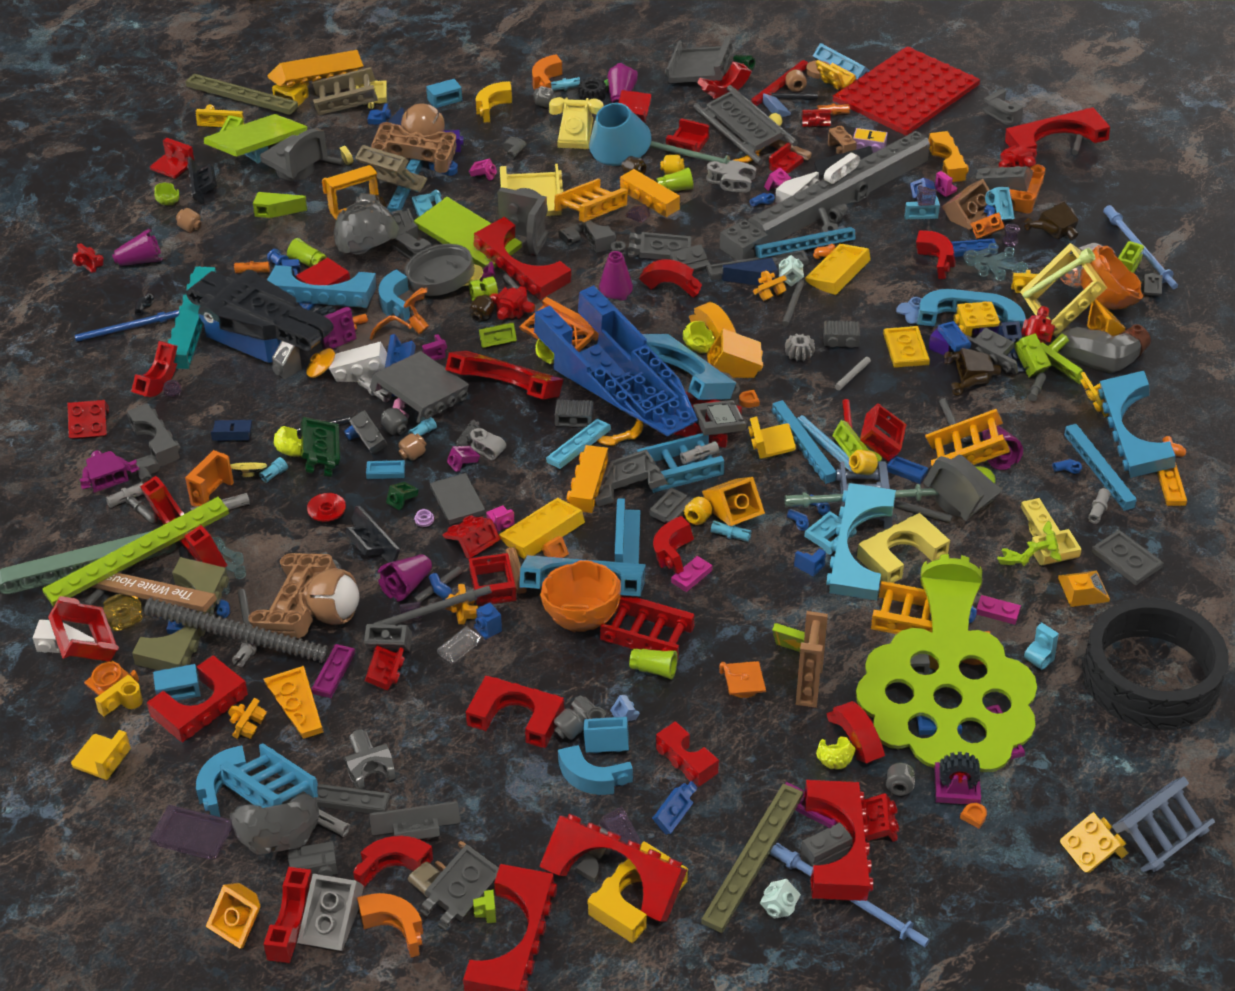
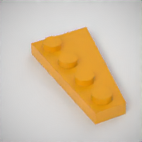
(296, 699)

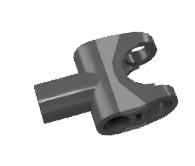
(367, 759)

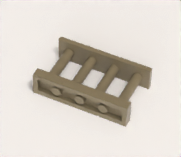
(347, 99)
(391, 168)

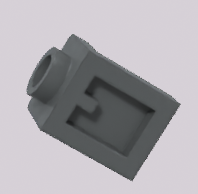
(1152, 285)

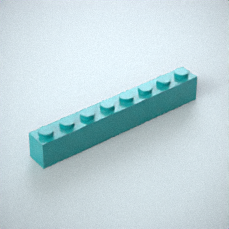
(188, 324)

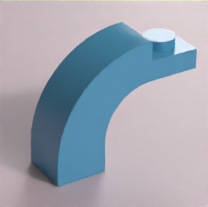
(389, 289)
(209, 777)
(590, 777)

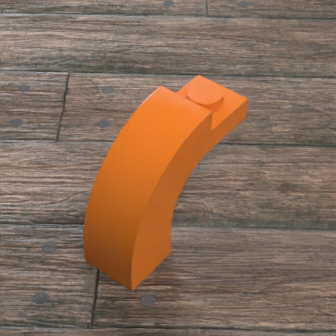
(545, 69)
(392, 911)

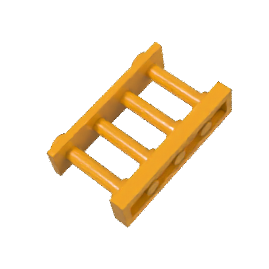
(591, 208)
(971, 427)
(895, 623)

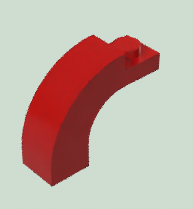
(735, 76)
(937, 245)
(670, 271)
(161, 371)
(668, 540)
(859, 729)
(389, 852)

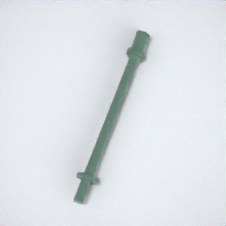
(689, 153)
(805, 499)

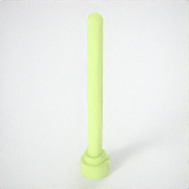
(1086, 256)

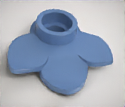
(910, 310)

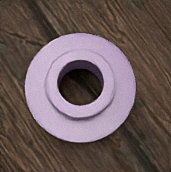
(424, 518)

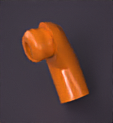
(360, 319)
(1177, 448)

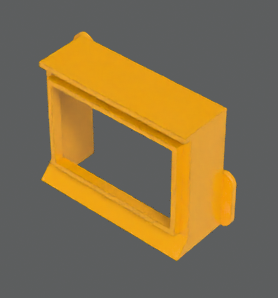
(347, 179)

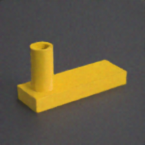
(213, 117)

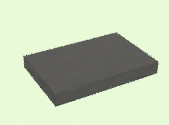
(457, 498)
(1127, 557)

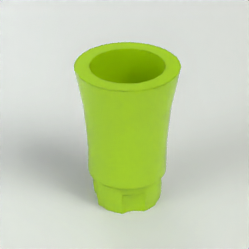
(677, 181)
(305, 253)
(654, 661)

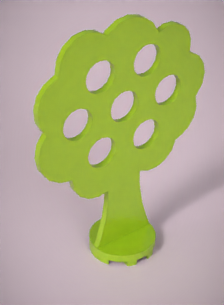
(950, 590)

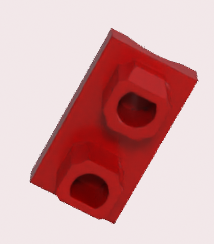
(816, 117)
(87, 258)

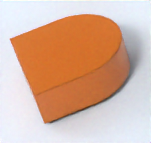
(748, 399)
(974, 814)

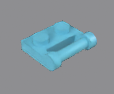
(423, 202)
(823, 530)

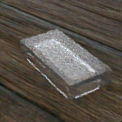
(459, 645)

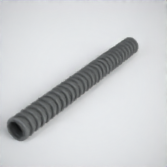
(235, 630)

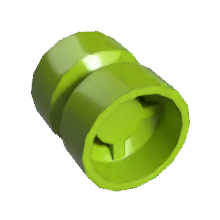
(488, 285)

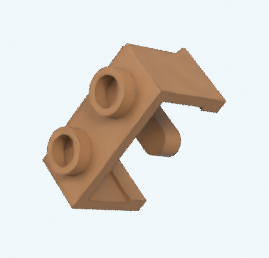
(840, 136)

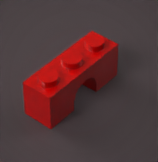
(696, 766)

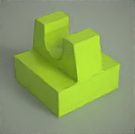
(485, 907)

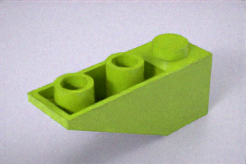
(274, 204)

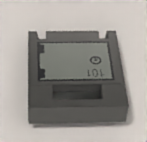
(723, 417)

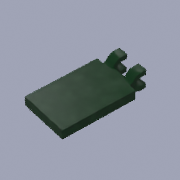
(320, 444)

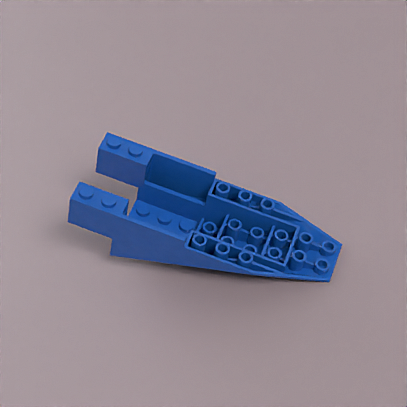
(618, 366)

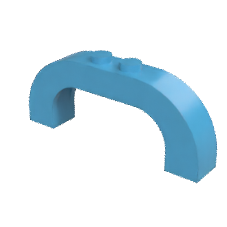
(947, 300)

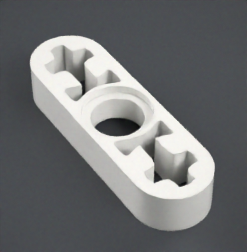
(841, 168)

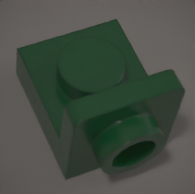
(399, 493)

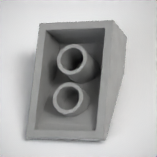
(329, 912)

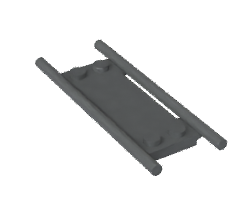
(745, 121)

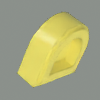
(346, 155)

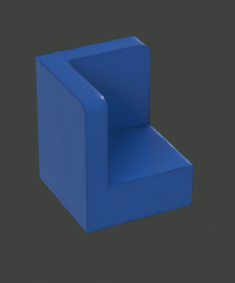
(922, 182)
(810, 563)

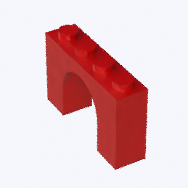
(497, 694)
(186, 720)

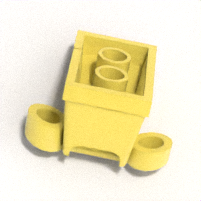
(576, 120)

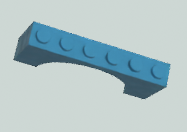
(353, 293)
(707, 380)
(1139, 455)
(538, 568)

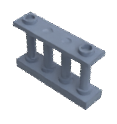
(879, 475)
(1144, 813)

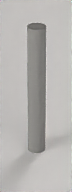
(849, 376)

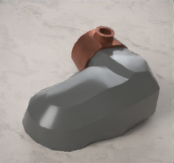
(1102, 350)

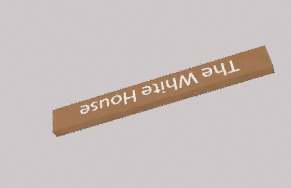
(165, 592)

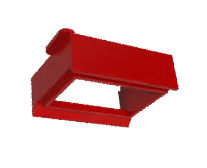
(71, 610)

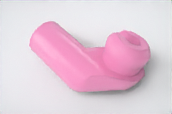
(398, 403)

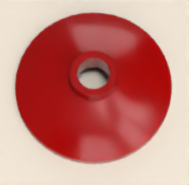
(326, 507)

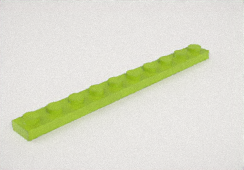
(135, 551)

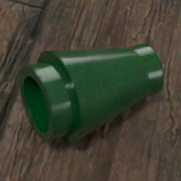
(747, 60)

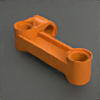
(1025, 201)

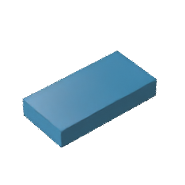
(385, 469)

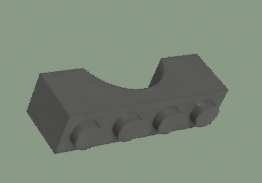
(146, 422)

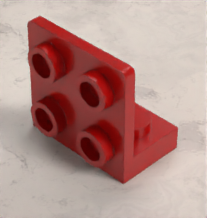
(637, 102)
(174, 160)
(87, 419)
(473, 534)

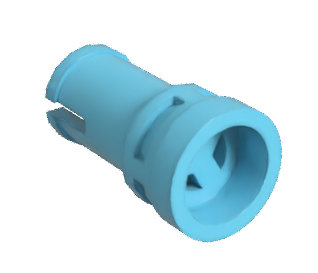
(424, 427)
(276, 467)

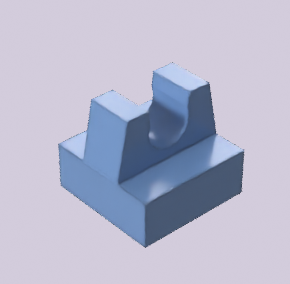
(624, 708)

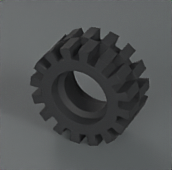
(592, 89)

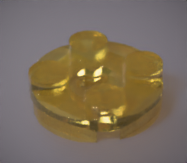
(131, 615)

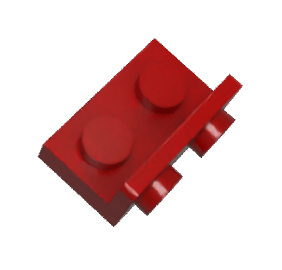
(785, 159)
(881, 817)

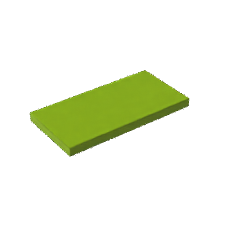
(254, 135)
(456, 225)

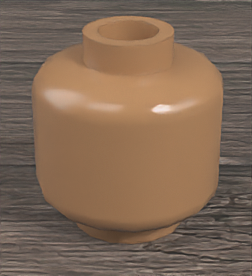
(795, 80)
(188, 220)
(412, 447)

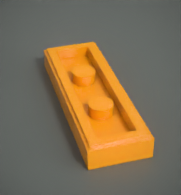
(1172, 487)

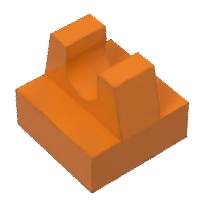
(555, 548)

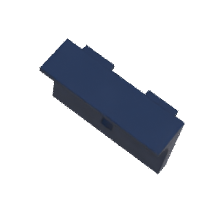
(223, 432)

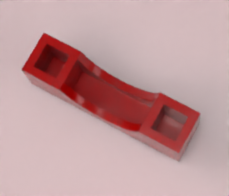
(284, 933)

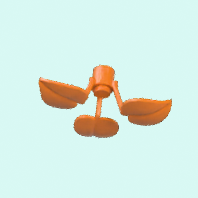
(416, 320)

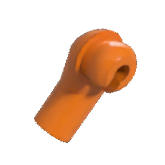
(823, 251)

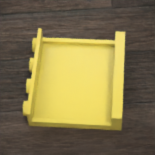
(545, 184)

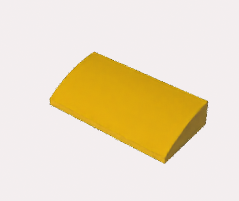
(838, 268)
(542, 526)

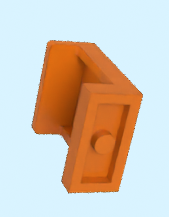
(207, 477)

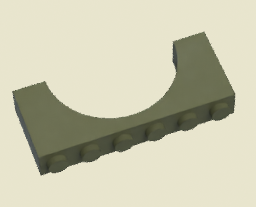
(178, 647)

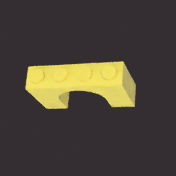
(913, 531)

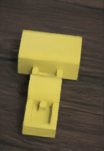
(1038, 517)

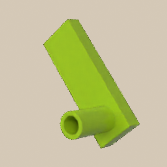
(1061, 362)
(849, 440)

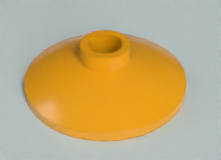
(320, 362)

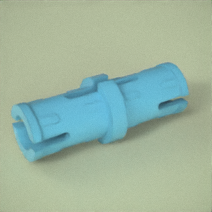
(565, 84)
(731, 531)

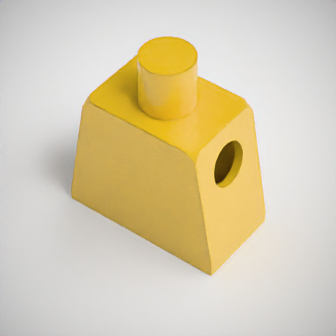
(296, 92)

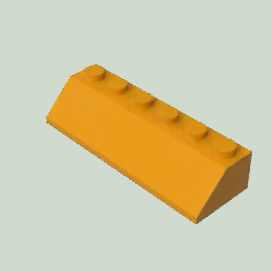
(315, 68)

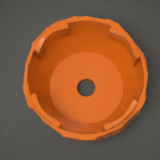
(1122, 285)
(581, 595)

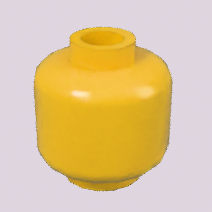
(672, 164)
(863, 462)
(698, 510)

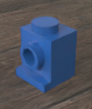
(488, 621)

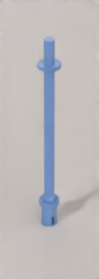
(1116, 219)
(793, 860)

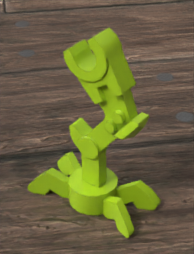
(1012, 557)

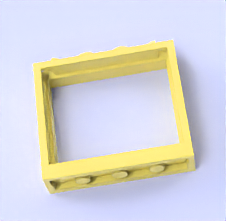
(1080, 303)

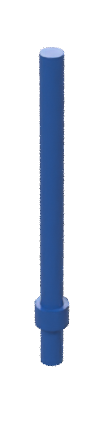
(161, 317)

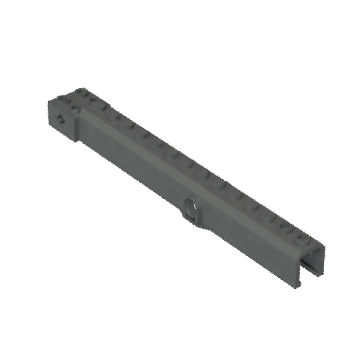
(803, 207)

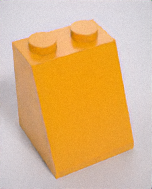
(736, 355)
(735, 500)

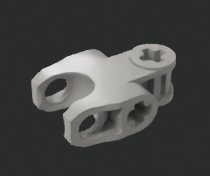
(730, 175)

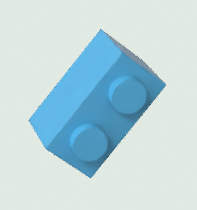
(444, 93)
(178, 682)
(606, 734)

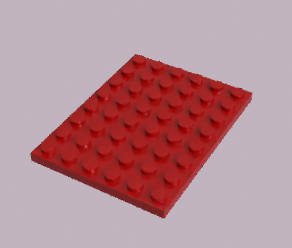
(906, 90)

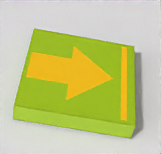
(788, 637)

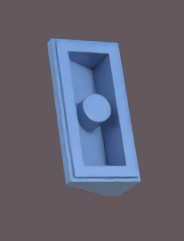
(775, 105)

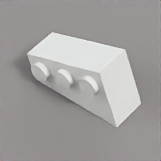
(361, 361)

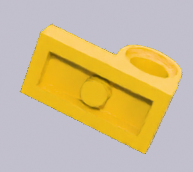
(124, 693)

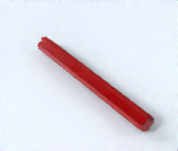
(777, 84)

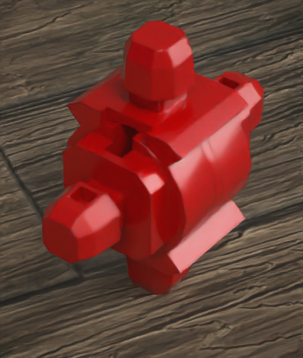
(1018, 156)
(512, 303)
(1040, 325)

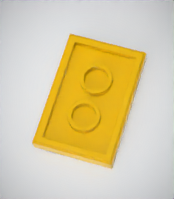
(906, 346)

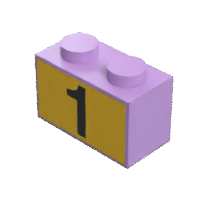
(872, 138)

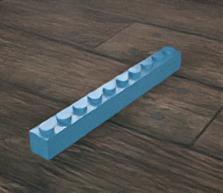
(402, 193)
(804, 242)
(805, 442)
(1100, 467)

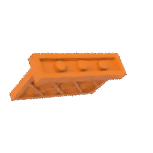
(574, 320)

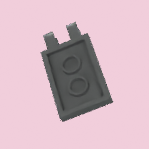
(656, 245)
(458, 885)

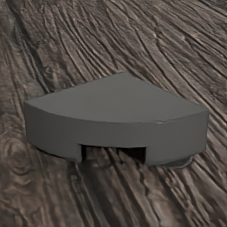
(588, 868)

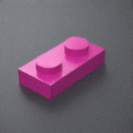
(692, 574)
(998, 609)

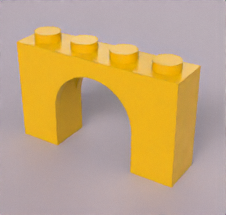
(612, 910)

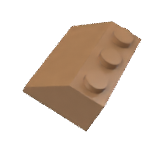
(968, 205)

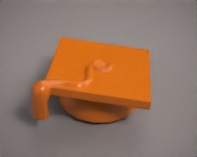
(106, 676)
(743, 678)

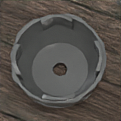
(364, 227)
(276, 826)

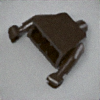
(1056, 221)
(972, 367)

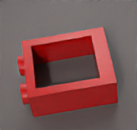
(878, 441)
(500, 592)

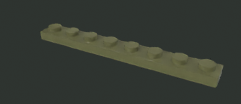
(242, 94)
(752, 858)

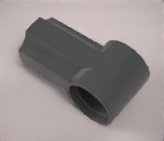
(587, 709)

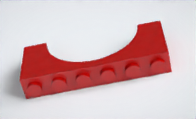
(1083, 122)
(537, 279)
(537, 383)
(198, 541)
(850, 875)
(659, 877)
(532, 894)

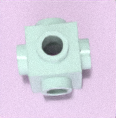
(792, 269)
(780, 898)

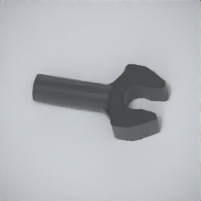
(827, 224)

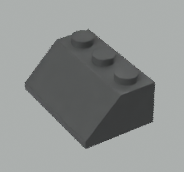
(1013, 177)

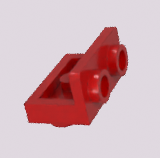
(384, 667)

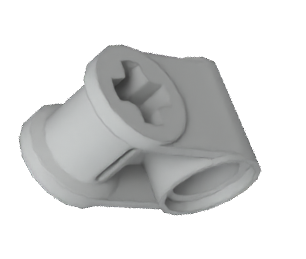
(487, 443)

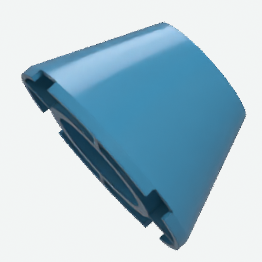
(618, 135)

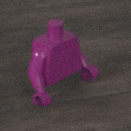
(106, 470)

